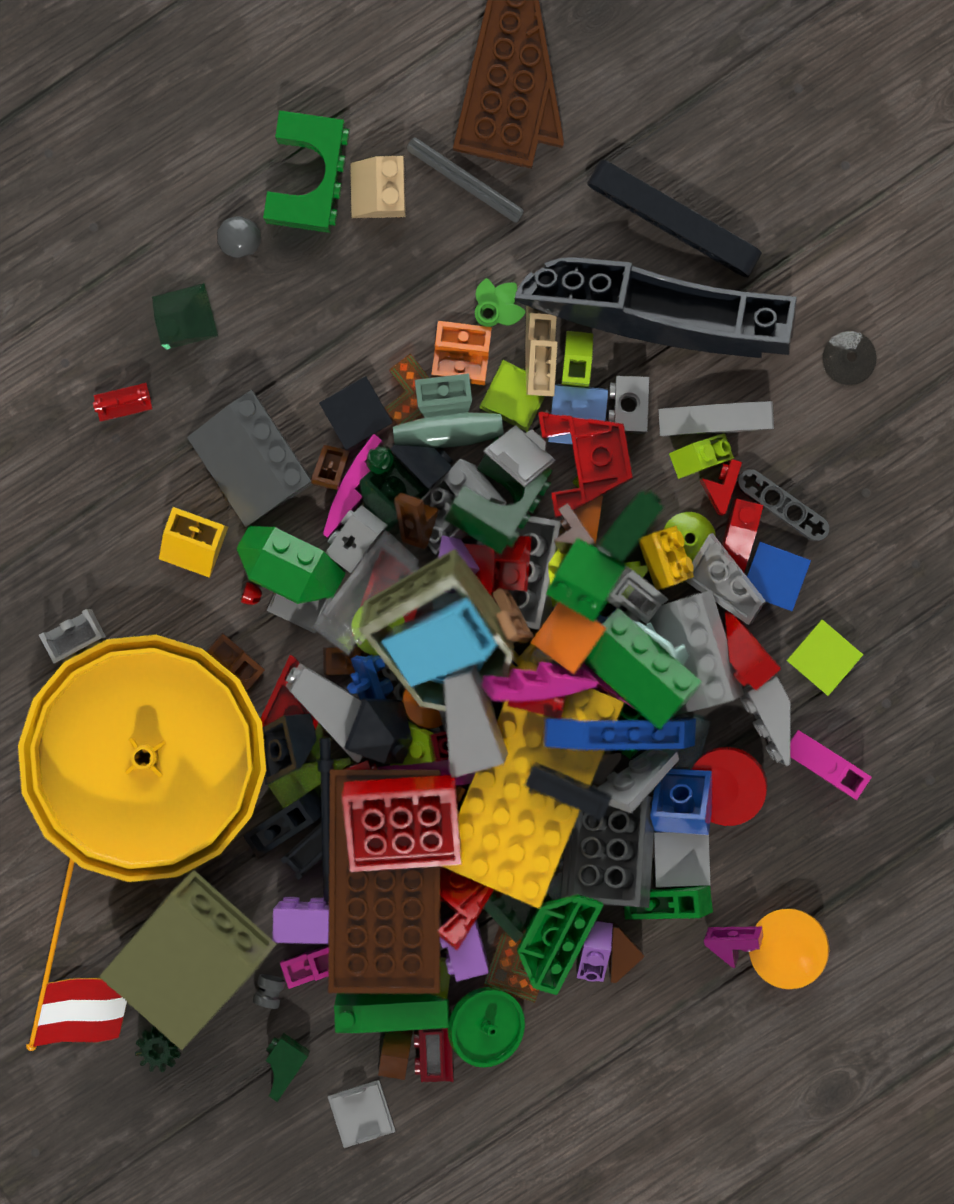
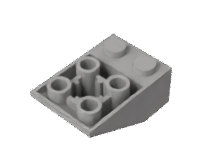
(445, 492)
(772, 717)

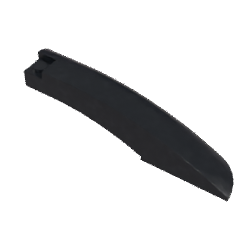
(660, 308)

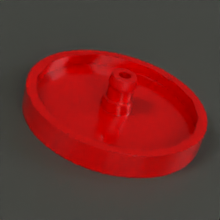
(737, 784)

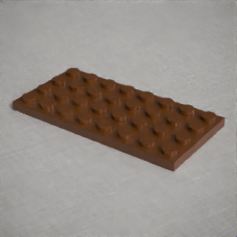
(380, 919)

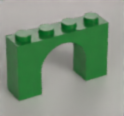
(315, 209)

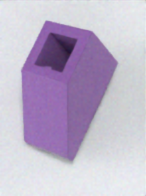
(595, 953)

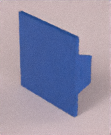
(778, 575)

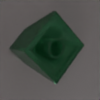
(184, 316)
(382, 489)

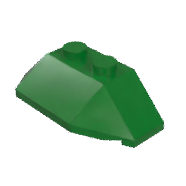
(288, 565)
(556, 940)

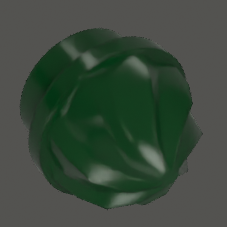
(379, 460)

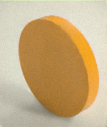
(791, 949)

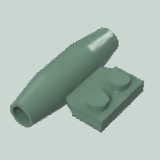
(446, 416)

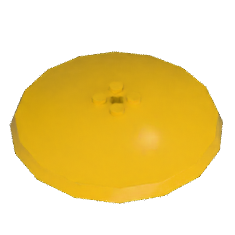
(85, 749)

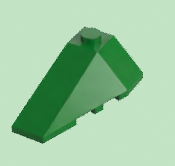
(389, 1012)

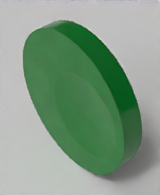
(486, 1027)

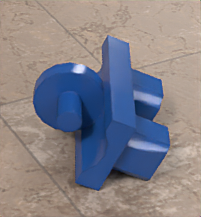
(365, 678)

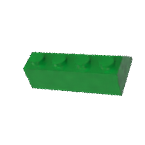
(641, 670)

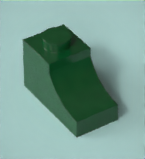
(286, 1059)

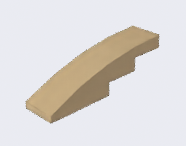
(540, 352)

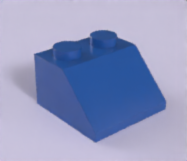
(683, 802)

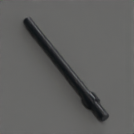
(324, 766)

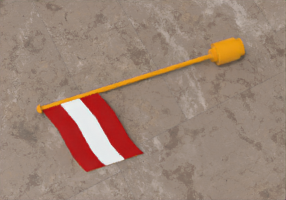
(77, 1006)

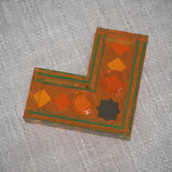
(405, 406)
(506, 973)

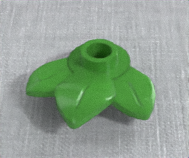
(498, 300)

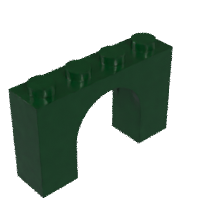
(495, 523)
(631, 524)

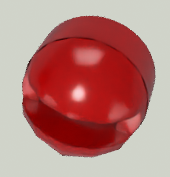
(251, 594)

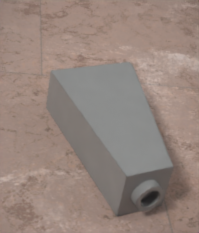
(326, 702)
(471, 724)

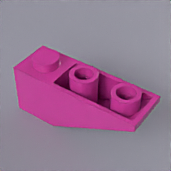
(828, 765)

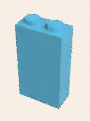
(439, 642)

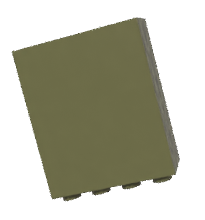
(187, 960)

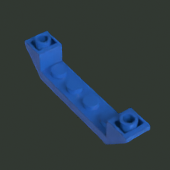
(618, 734)

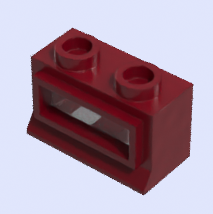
(435, 1055)

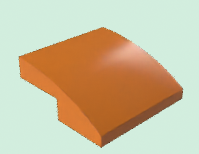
(461, 351)
(568, 637)

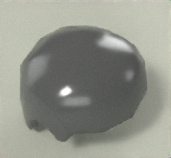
(238, 237)

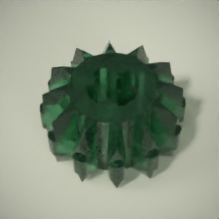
(154, 1058)

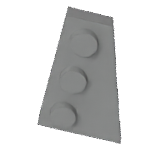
(730, 586)
(639, 778)

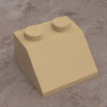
(378, 187)

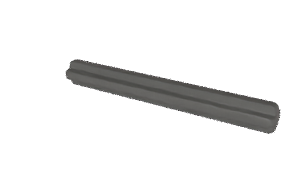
(465, 180)

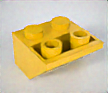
(192, 542)
(666, 557)

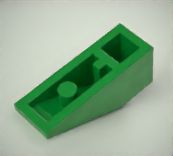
(674, 903)

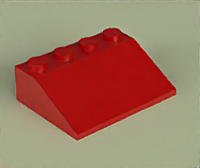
(402, 823)

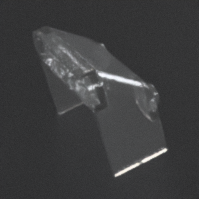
(378, 570)

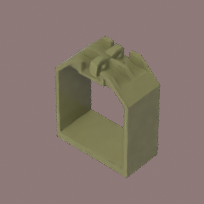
(420, 588)

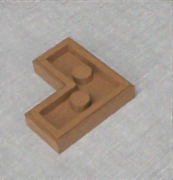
(511, 617)

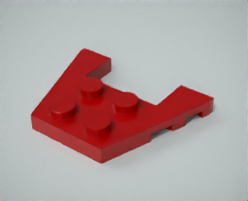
(599, 457)
(466, 899)

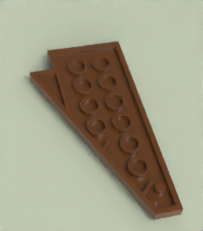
(510, 88)

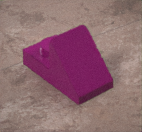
(728, 940)

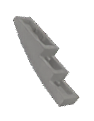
(716, 418)

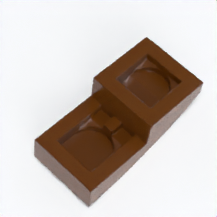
(235, 660)
(338, 662)

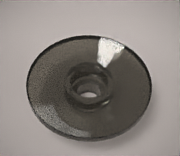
(839, 367)

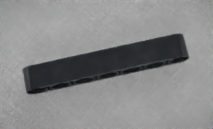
(674, 218)

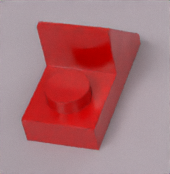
(721, 493)
(515, 565)

